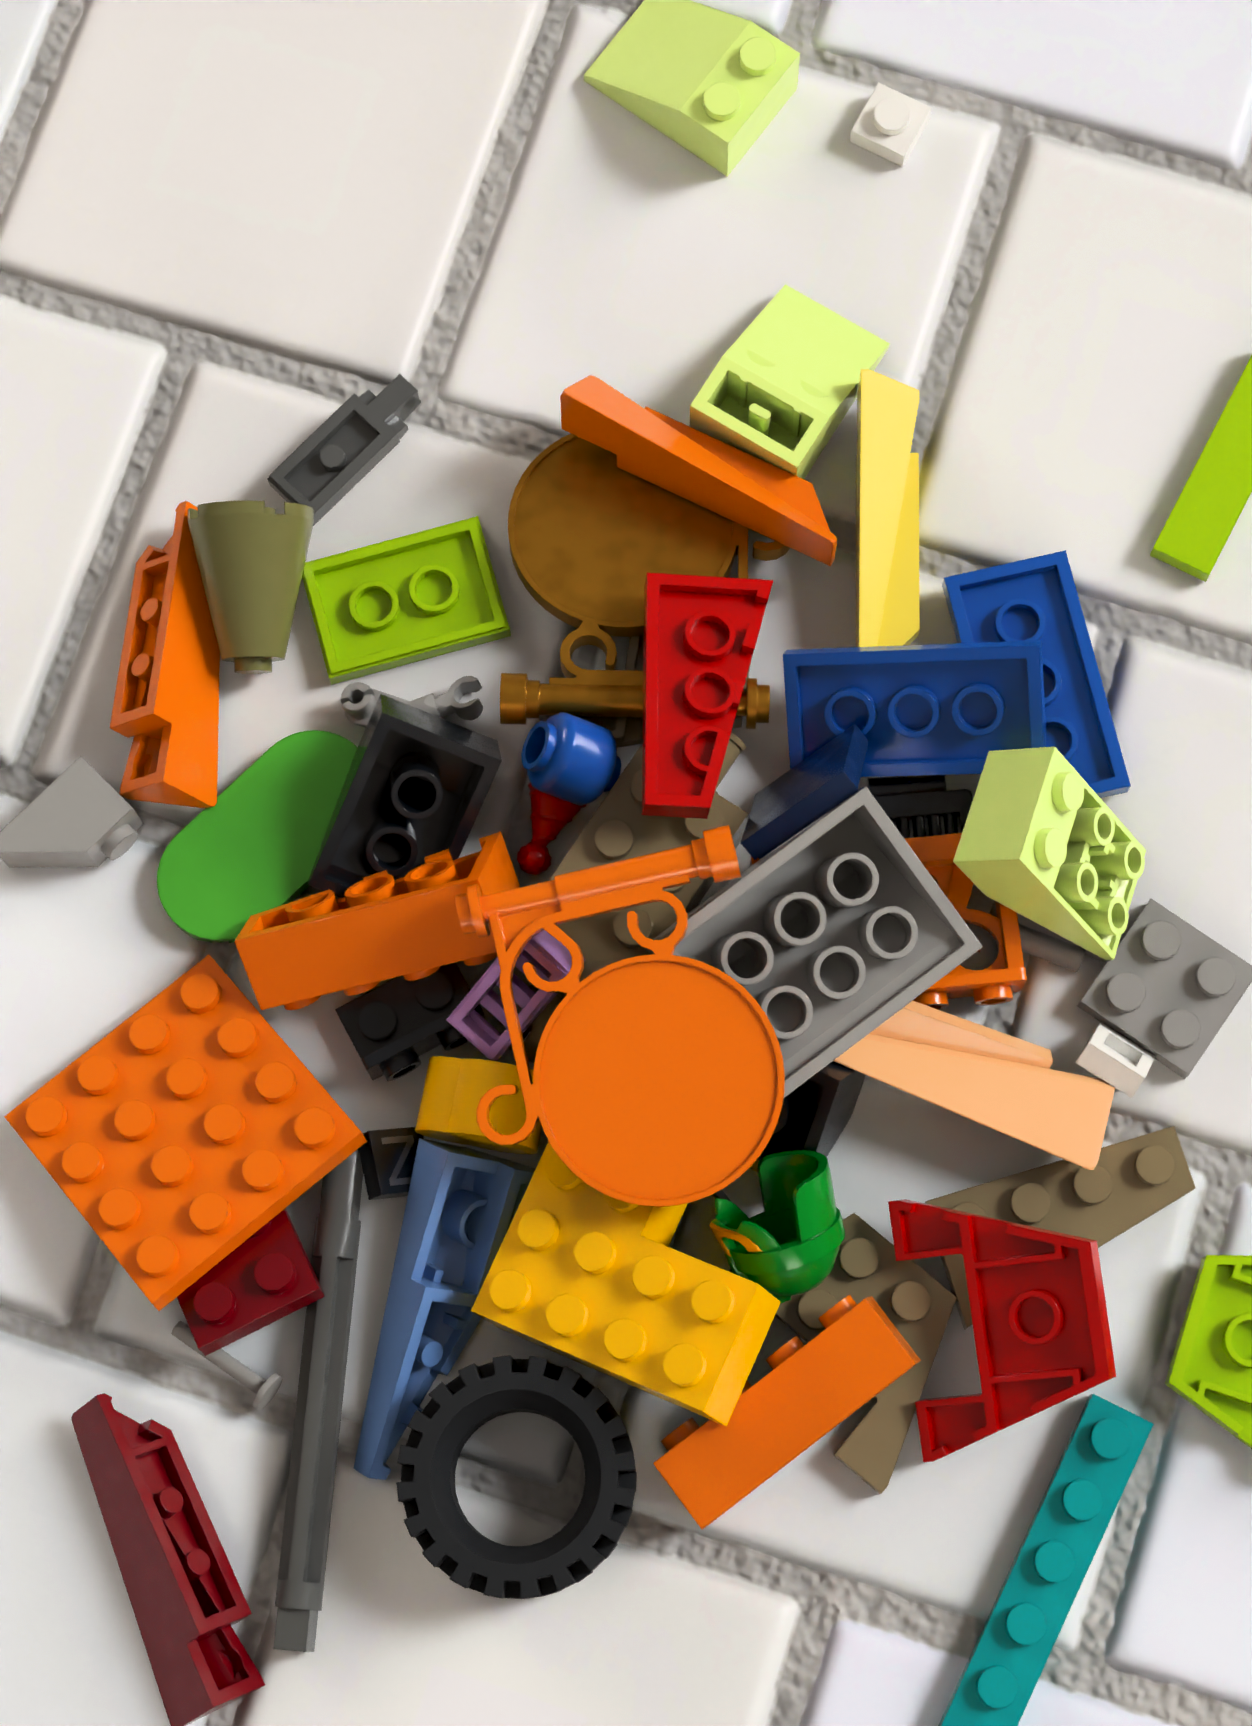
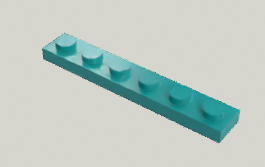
(1049, 1567)

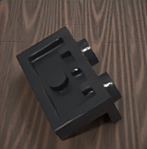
(405, 1021)

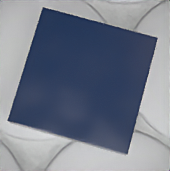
(805, 793)

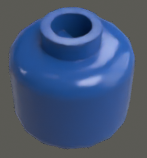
(571, 758)

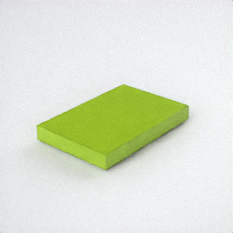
(405, 600)

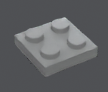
(1168, 988)

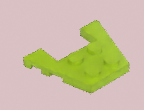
(1215, 1345)

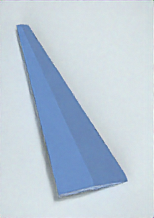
(446, 1244)

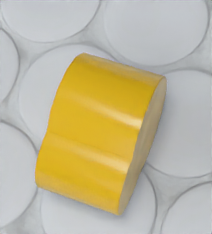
(451, 1101)

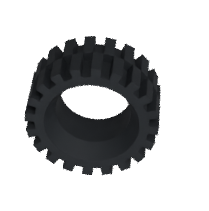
(432, 1459)

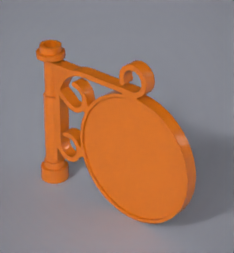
(652, 1069)

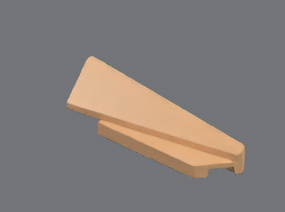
(987, 1080)

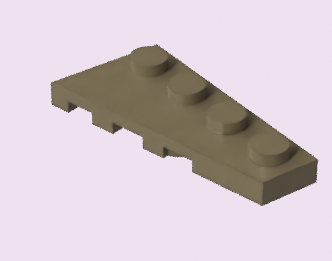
(1096, 1204)

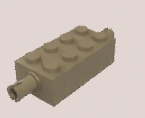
(621, 833)

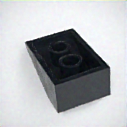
(405, 796)

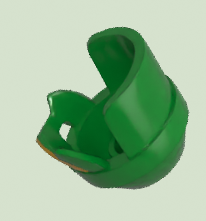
(796, 1236)

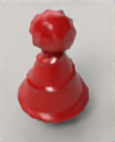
(548, 818)

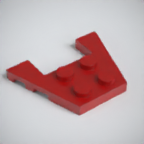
(1032, 1315)

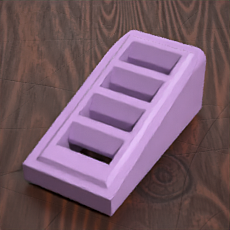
(551, 962)

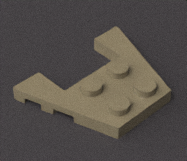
(915, 1307)

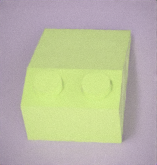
(698, 77)

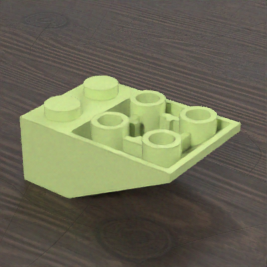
(786, 382)
(1051, 848)

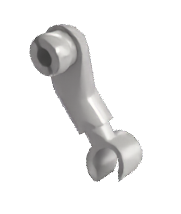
(360, 700)

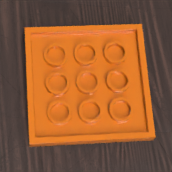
(185, 1131)

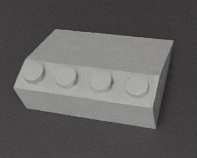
(831, 933)

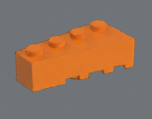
(374, 931)

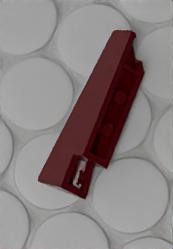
(168, 1562)

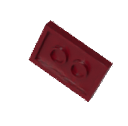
(251, 1287)

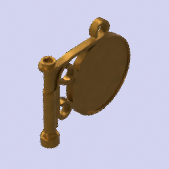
(583, 552)

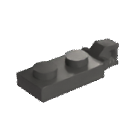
(345, 447)

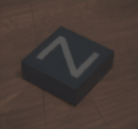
(389, 1161)

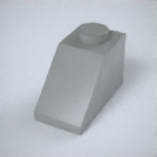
(71, 824)

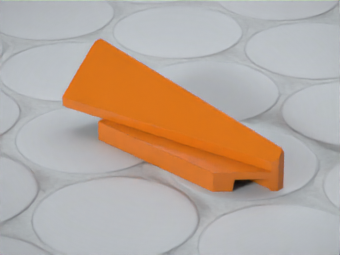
(169, 679)

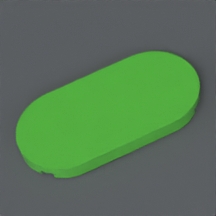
(257, 839)

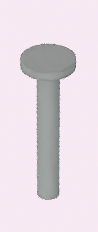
(264, 1389)

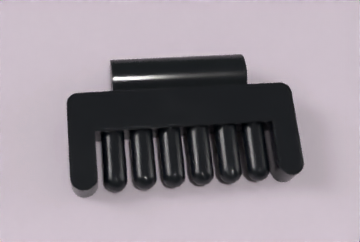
(920, 798)

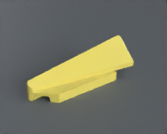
(886, 513)

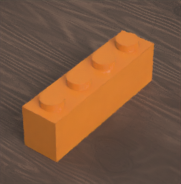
(787, 1409)

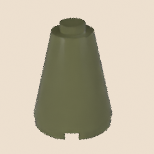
(251, 576)

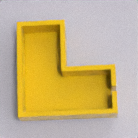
(614, 1296)

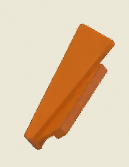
(699, 468)

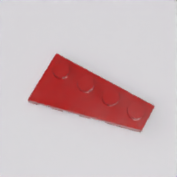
(693, 679)

